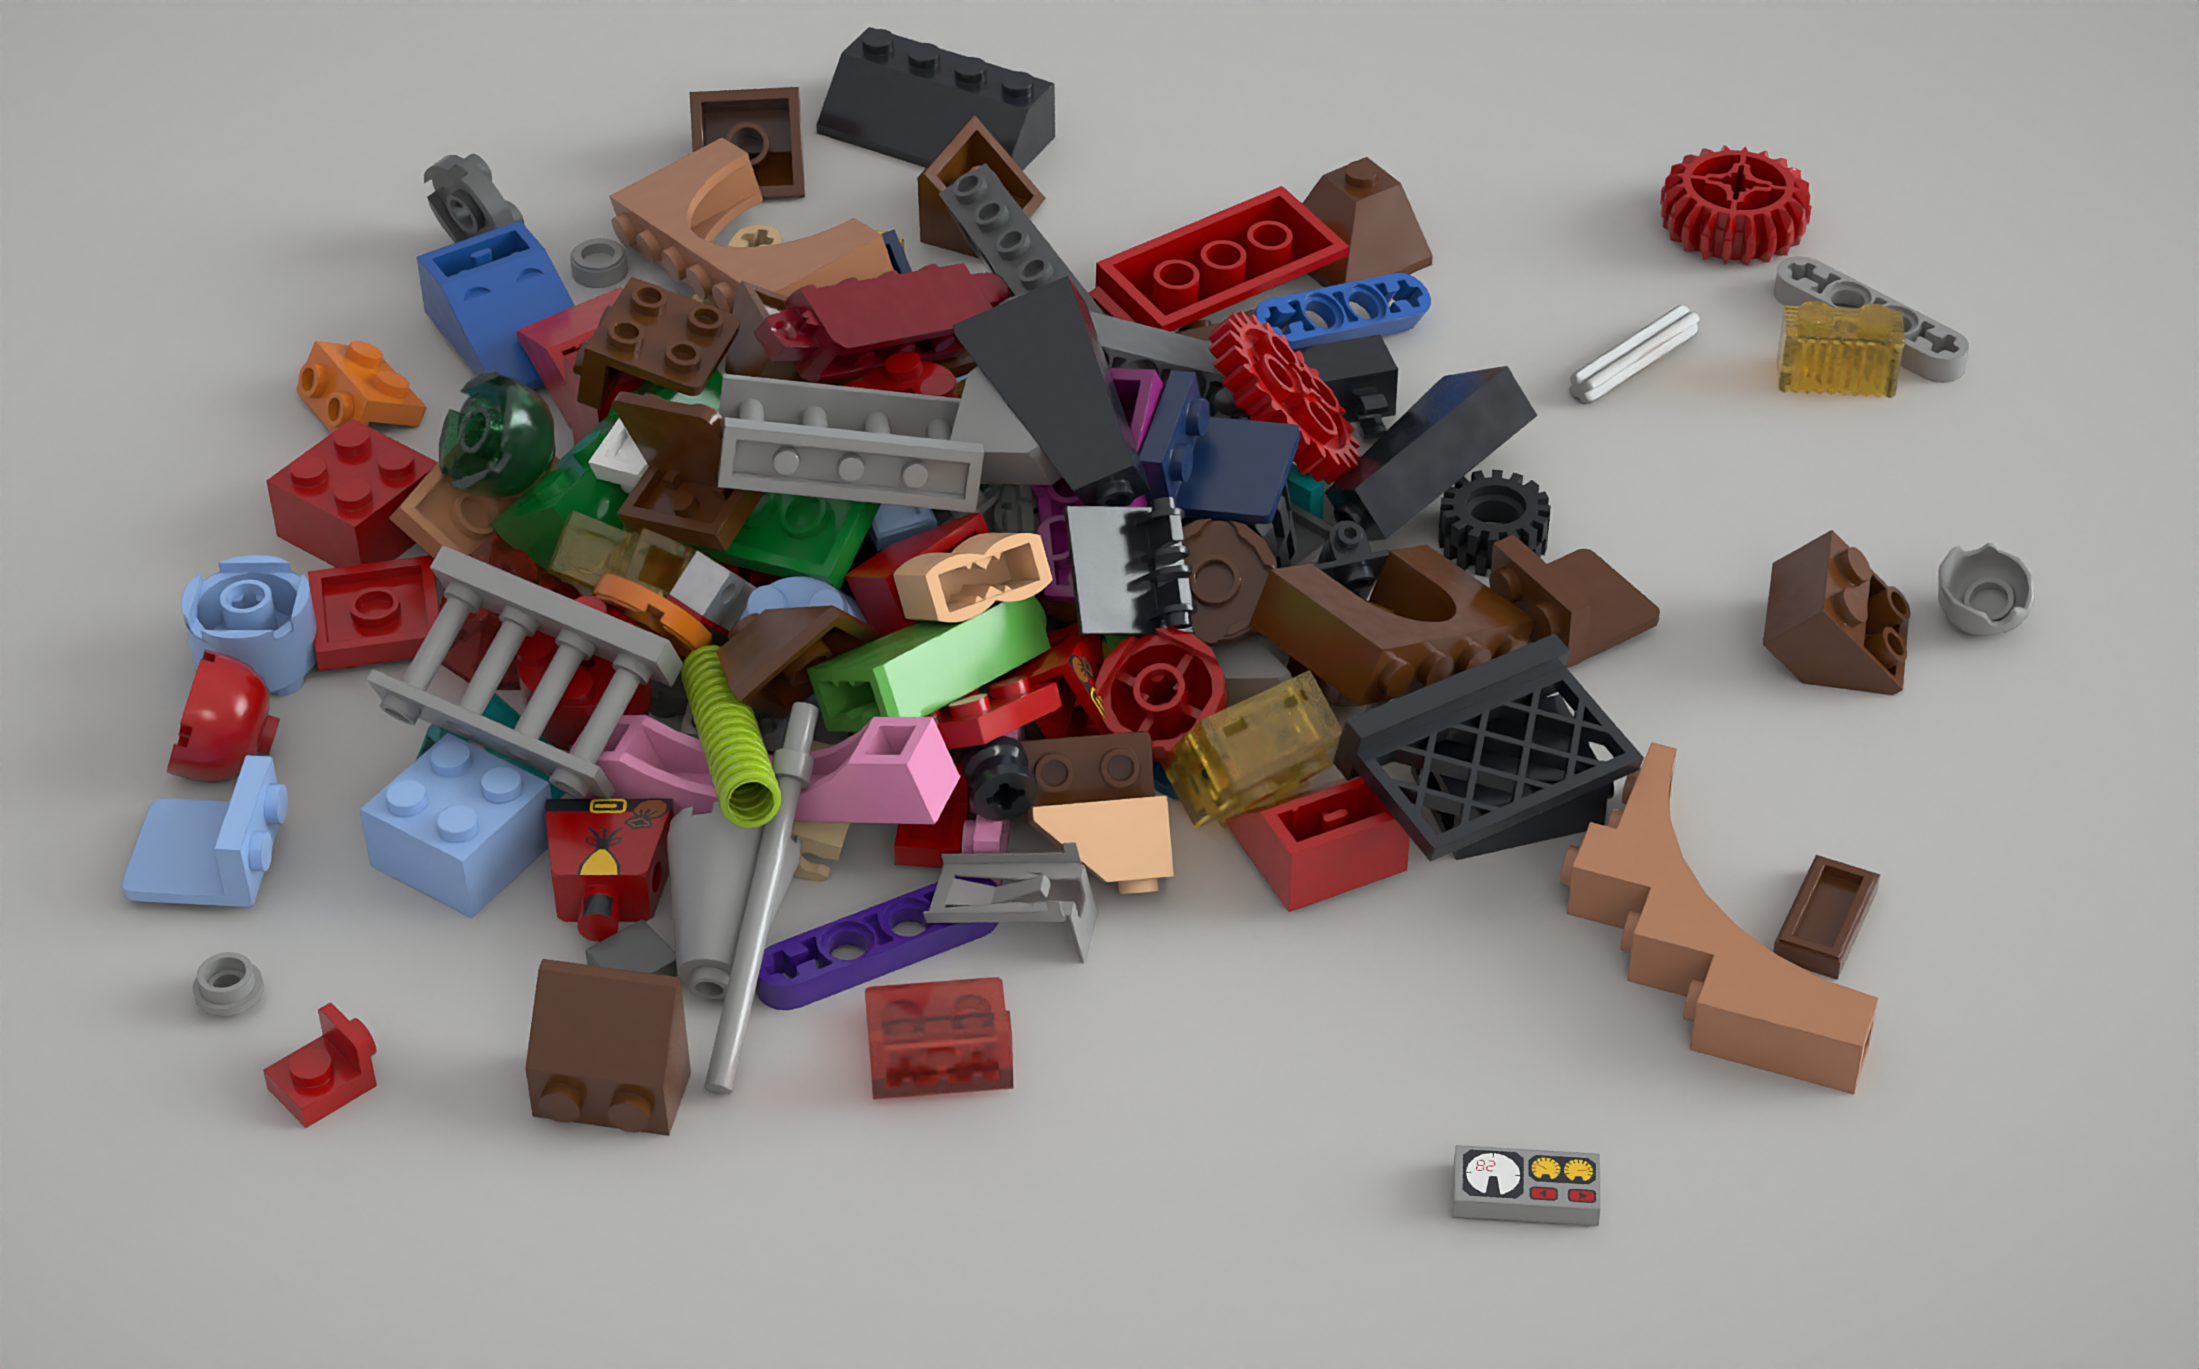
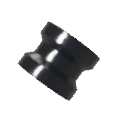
(999, 779)

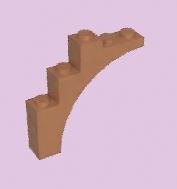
(1736, 990)

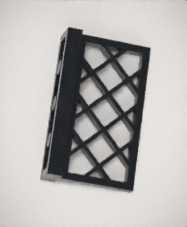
(1450, 712)

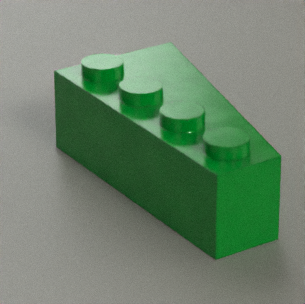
(539, 514)

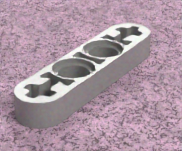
(1929, 346)

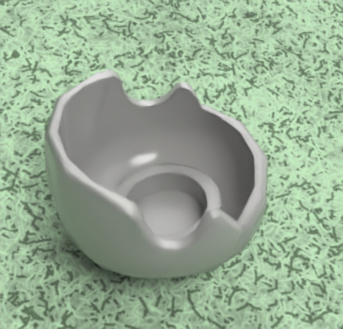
(1985, 590)

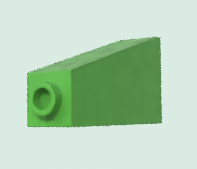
(927, 665)

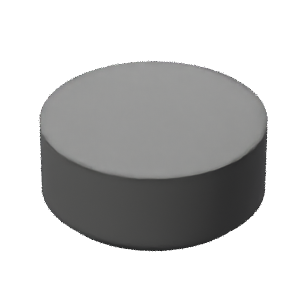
(599, 263)

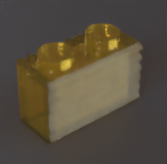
(1840, 349)

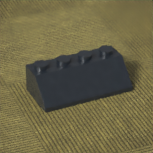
(915, 97)

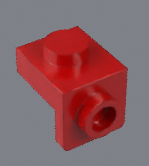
(925, 843)

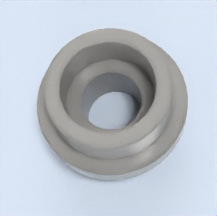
(227, 985)

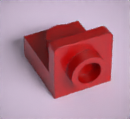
(326, 1070)

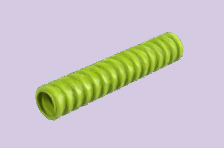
(730, 743)

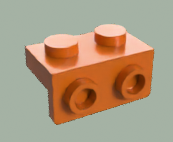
(356, 384)

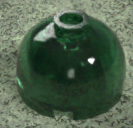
(498, 438)

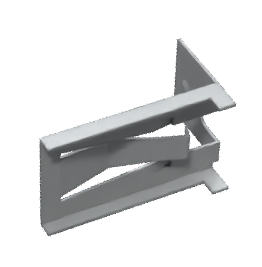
(991, 904)

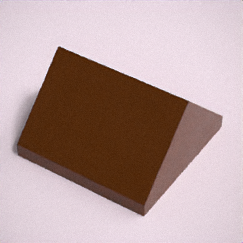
(963, 154)

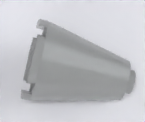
(709, 888)

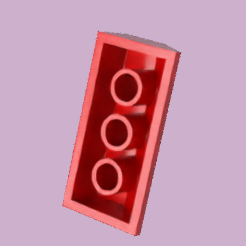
(1219, 261)

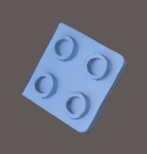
(208, 847)

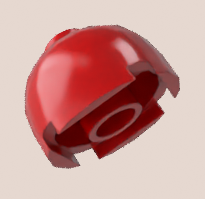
(1160, 686)
(222, 721)

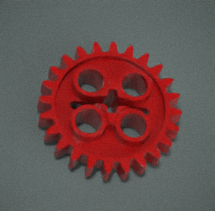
(1278, 387)

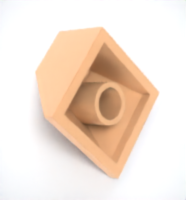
(1114, 838)

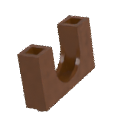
(1438, 625)

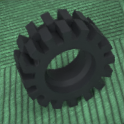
(1491, 499)

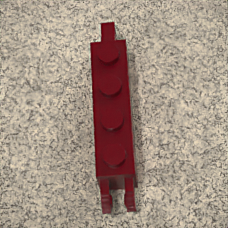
(860, 324)

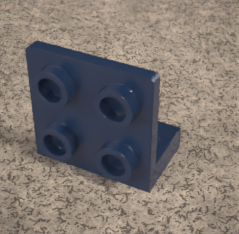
(1215, 463)

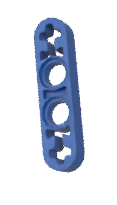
(1332, 304)

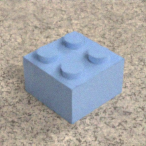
(458, 824)

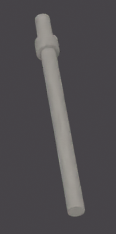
(793, 773)

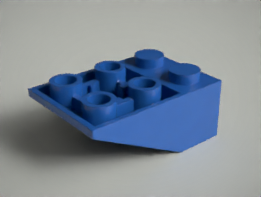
(486, 292)

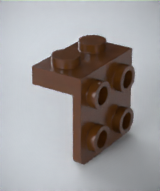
(655, 339)
(680, 487)
(1571, 597)

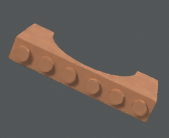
(688, 203)

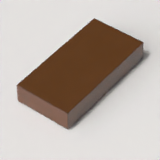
(1826, 916)

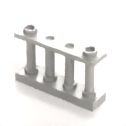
(845, 444)
(523, 611)

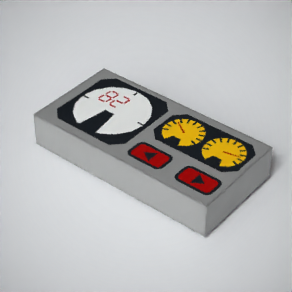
(1526, 1185)

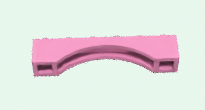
(882, 774)

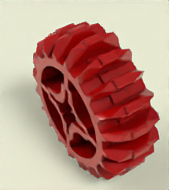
(1735, 205)

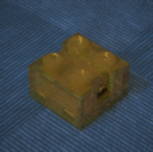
(1254, 752)

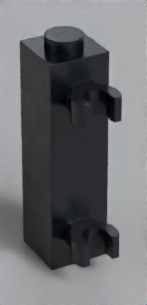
(1361, 378)

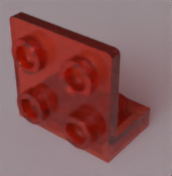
(939, 1038)

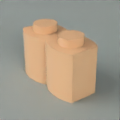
(972, 577)

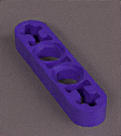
(866, 929)

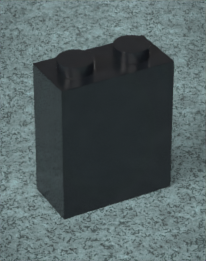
(1557, 822)

